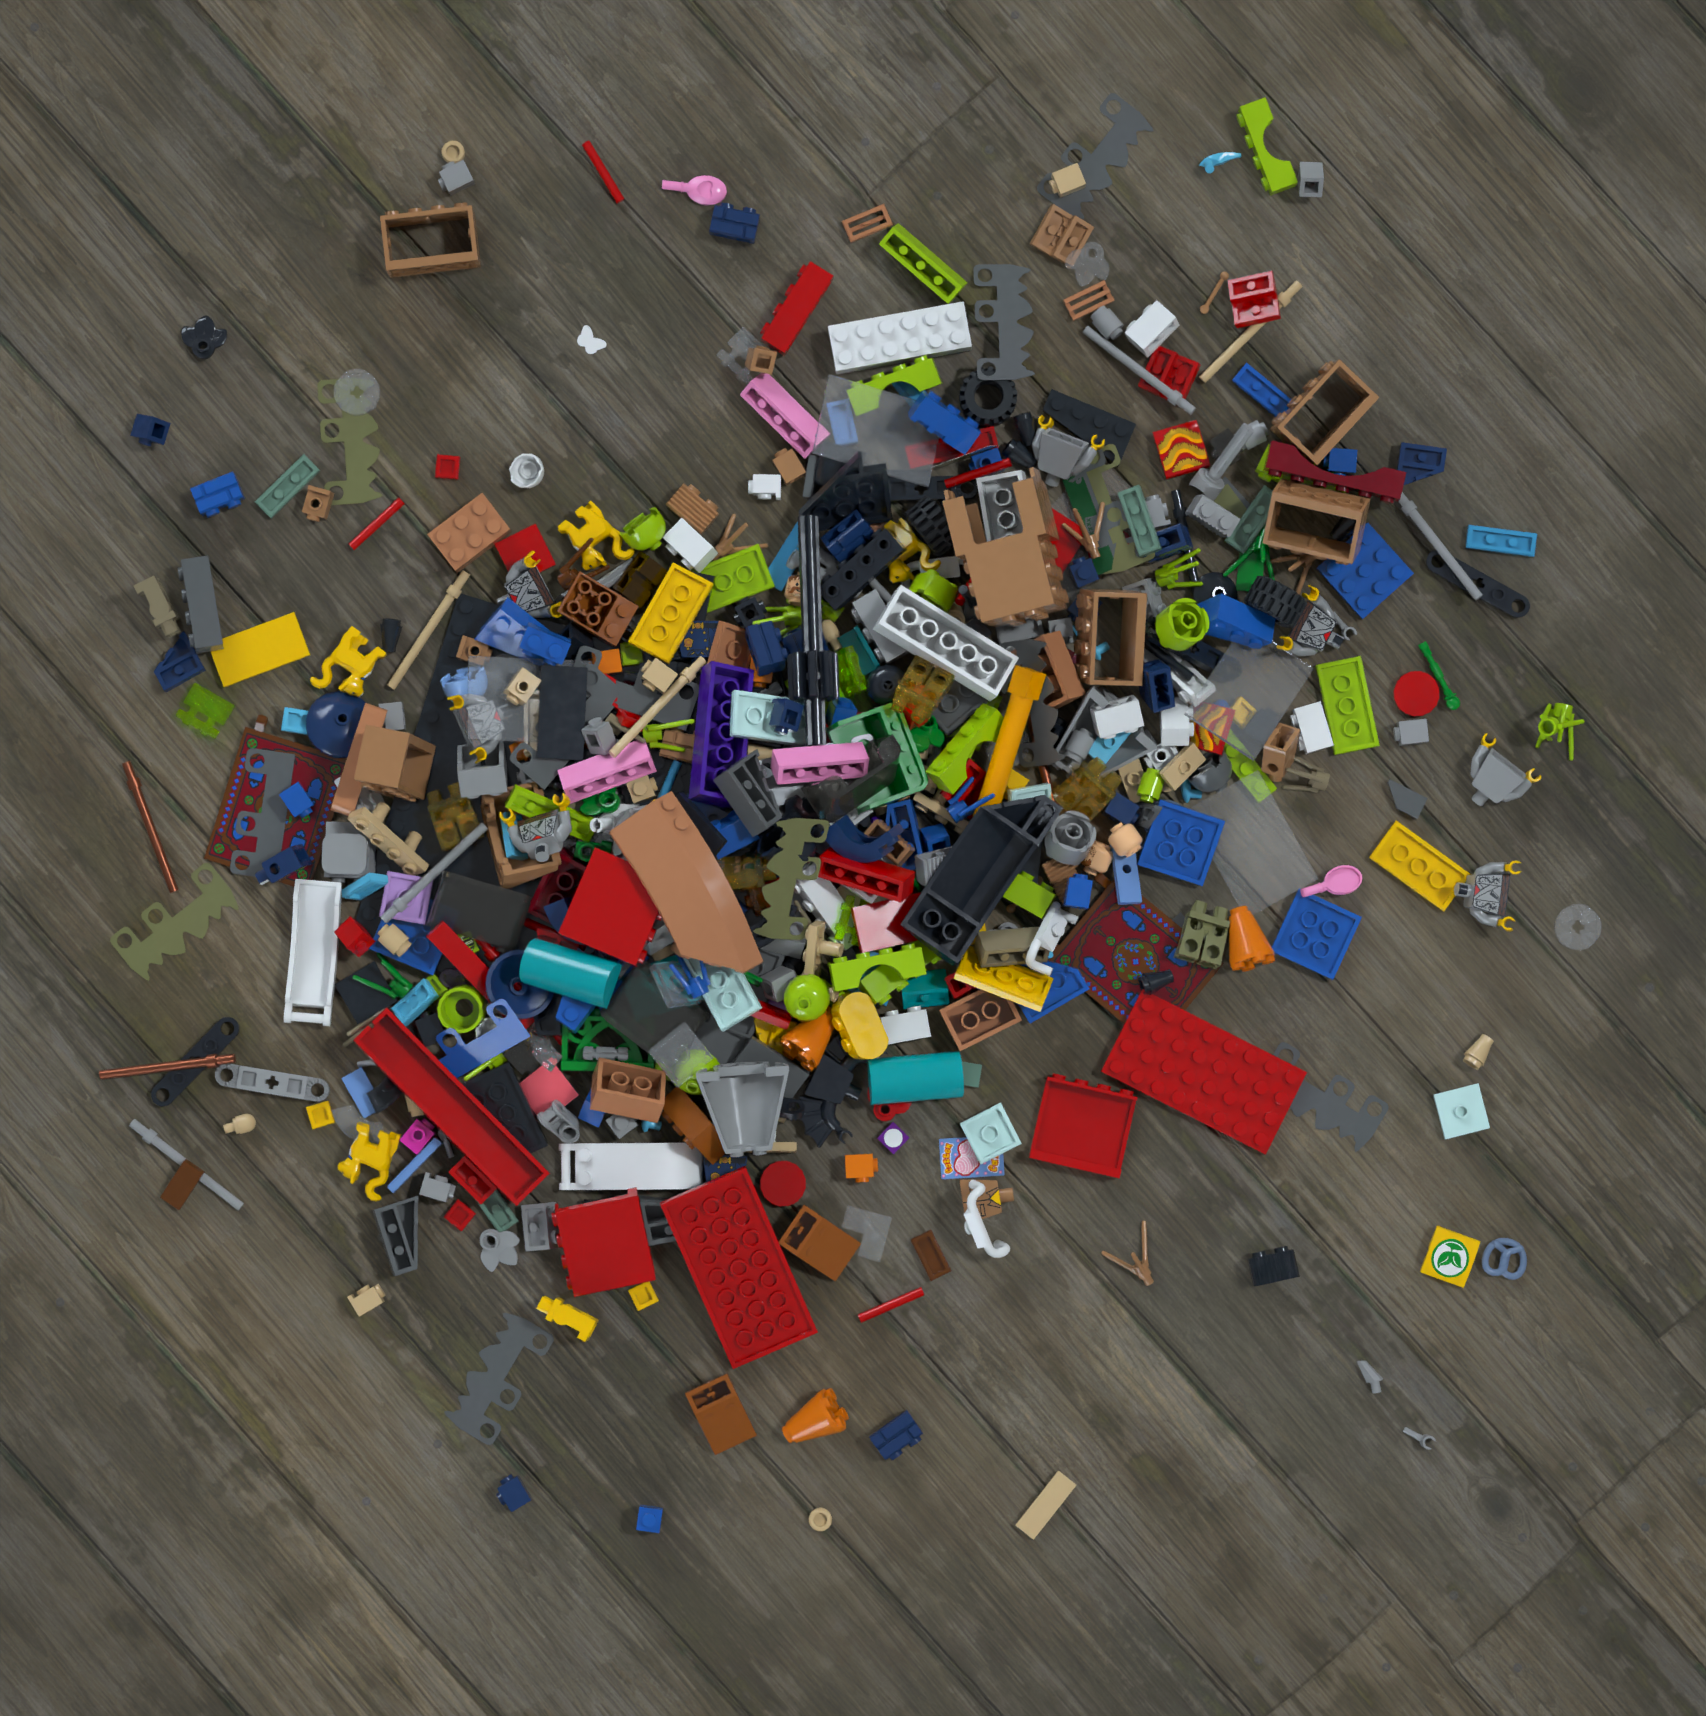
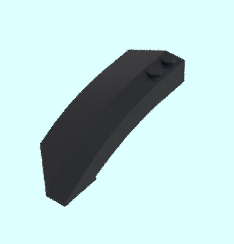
(978, 874)

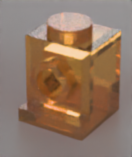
(755, 899)

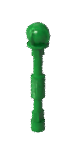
(1451, 700)

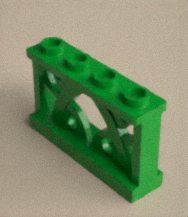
(580, 1064)

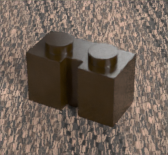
(640, 579)

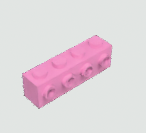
(782, 412)
(819, 762)
(603, 771)

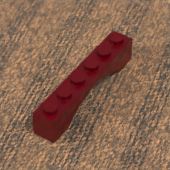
(1286, 460)

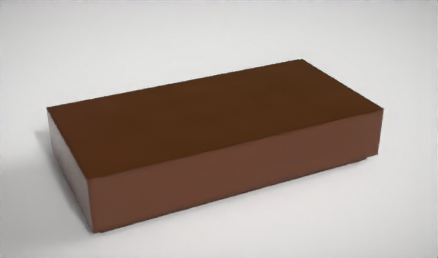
(182, 1184)
(930, 1255)

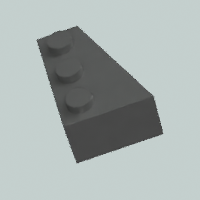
(749, 794)
(655, 1222)
(398, 1232)

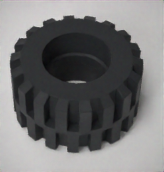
(983, 416)
(930, 525)
(1276, 600)

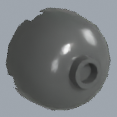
(1212, 773)

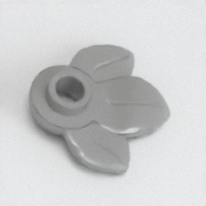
(501, 1250)

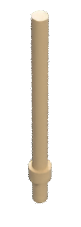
(1284, 300)
(452, 592)
(686, 676)

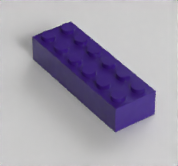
(713, 746)

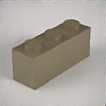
(1006, 947)

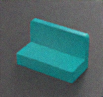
(867, 659)
(926, 990)

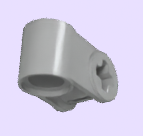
(557, 1119)

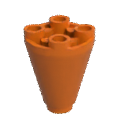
(1247, 941)
(808, 1040)
(816, 1418)

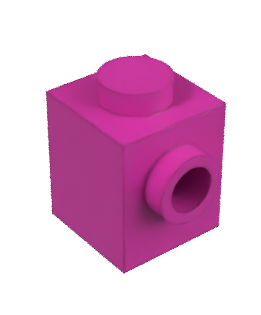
(418, 1135)

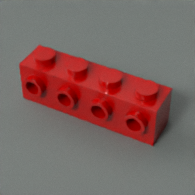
(797, 307)
(872, 877)

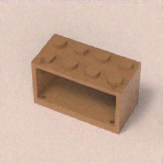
(436, 263)
(1367, 399)
(1319, 500)
(1131, 636)
(394, 763)

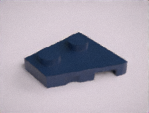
(1420, 461)
(179, 665)

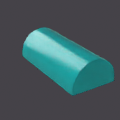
(569, 972)
(915, 1077)

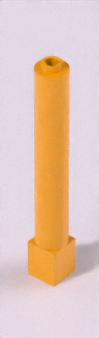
(1024, 688)

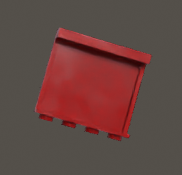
(611, 910)
(1083, 1126)
(604, 1244)

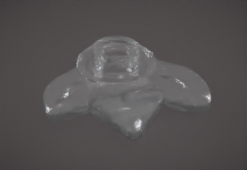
(1087, 267)

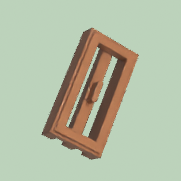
(849, 231)
(1106, 291)

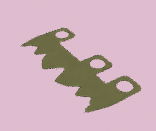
(358, 454)
(1124, 553)
(789, 868)
(168, 934)

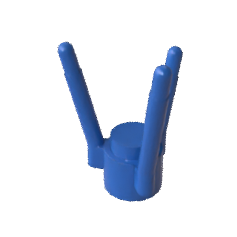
(960, 810)
(695, 986)

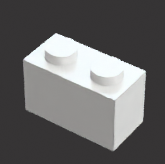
(1151, 328)
(690, 546)
(1117, 717)
(1175, 725)
(1313, 726)
(907, 1025)

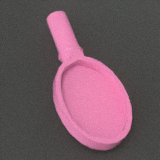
(701, 189)
(1337, 881)

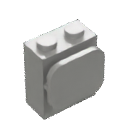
(347, 852)

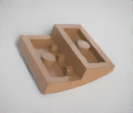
(1060, 233)

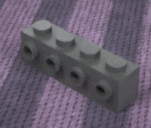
(201, 604)

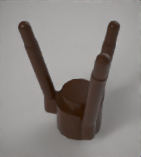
(568, 575)

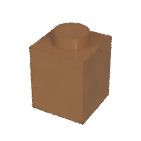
(788, 466)

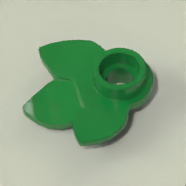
(927, 735)
(597, 803)

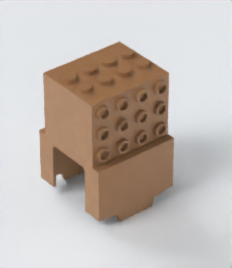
(1016, 573)

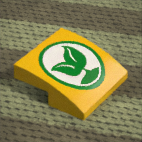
(1450, 1256)

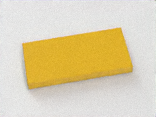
(671, 613)
(260, 649)
(1418, 865)
(1009, 981)

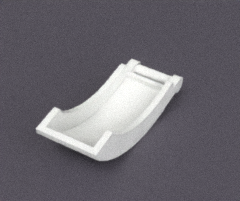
(313, 950)
(631, 1165)

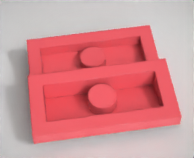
(546, 1086)

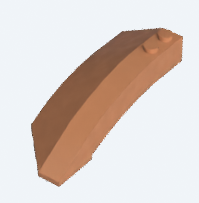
(687, 885)

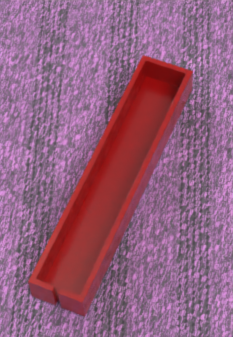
(451, 1107)

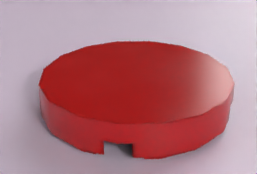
(1416, 693)
(783, 1183)

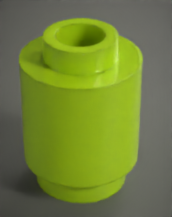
(1150, 786)

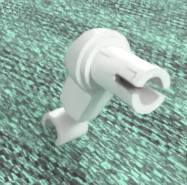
(609, 820)

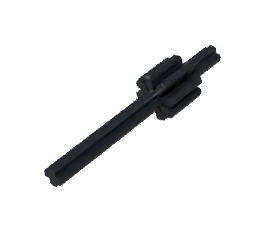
(813, 672)

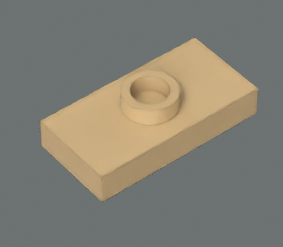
(1182, 766)
(1131, 777)

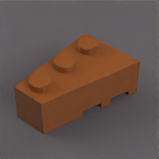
(693, 1124)

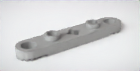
(255, 1080)

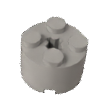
(1070, 838)

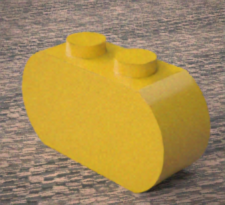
(859, 1026)

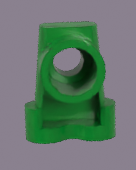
(604, 845)

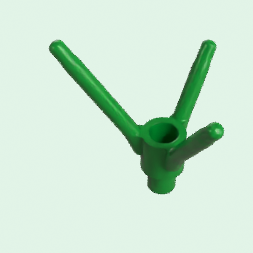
(1258, 547)

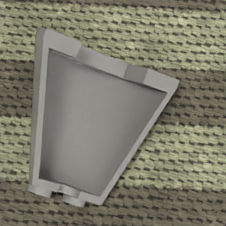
(1134, 747)
(744, 1103)

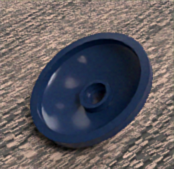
(325, 729)
(500, 985)

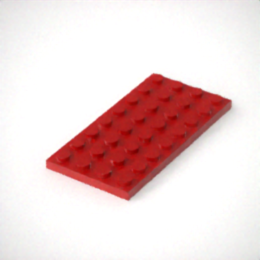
(1203, 1071)
(738, 1267)

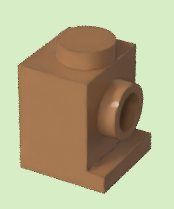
(760, 359)
(322, 511)
(467, 644)

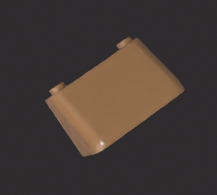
(511, 871)

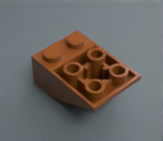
(597, 609)
(819, 1242)
(720, 1413)

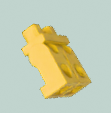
(568, 1315)

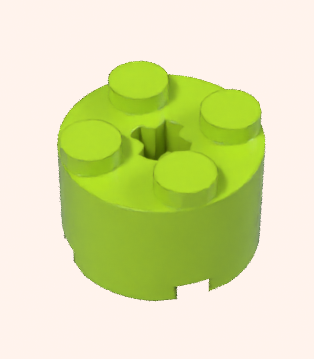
(935, 589)
(1181, 624)

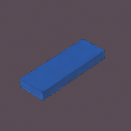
(1261, 390)

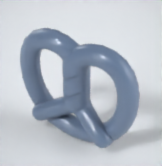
(1504, 1259)

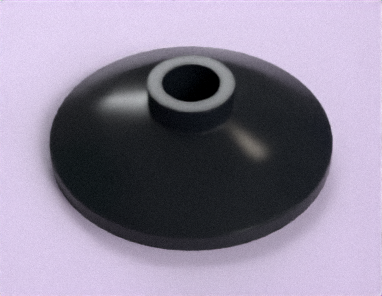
(1212, 582)

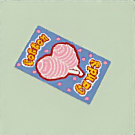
(960, 1161)

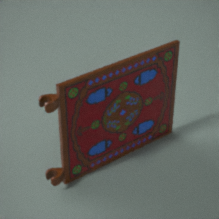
(246, 793)
(1121, 943)

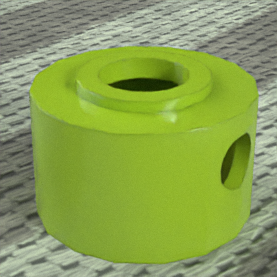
(451, 1018)

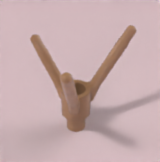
(1090, 542)
(725, 546)
(1304, 560)
(1141, 1267)

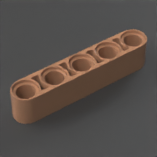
(348, 788)

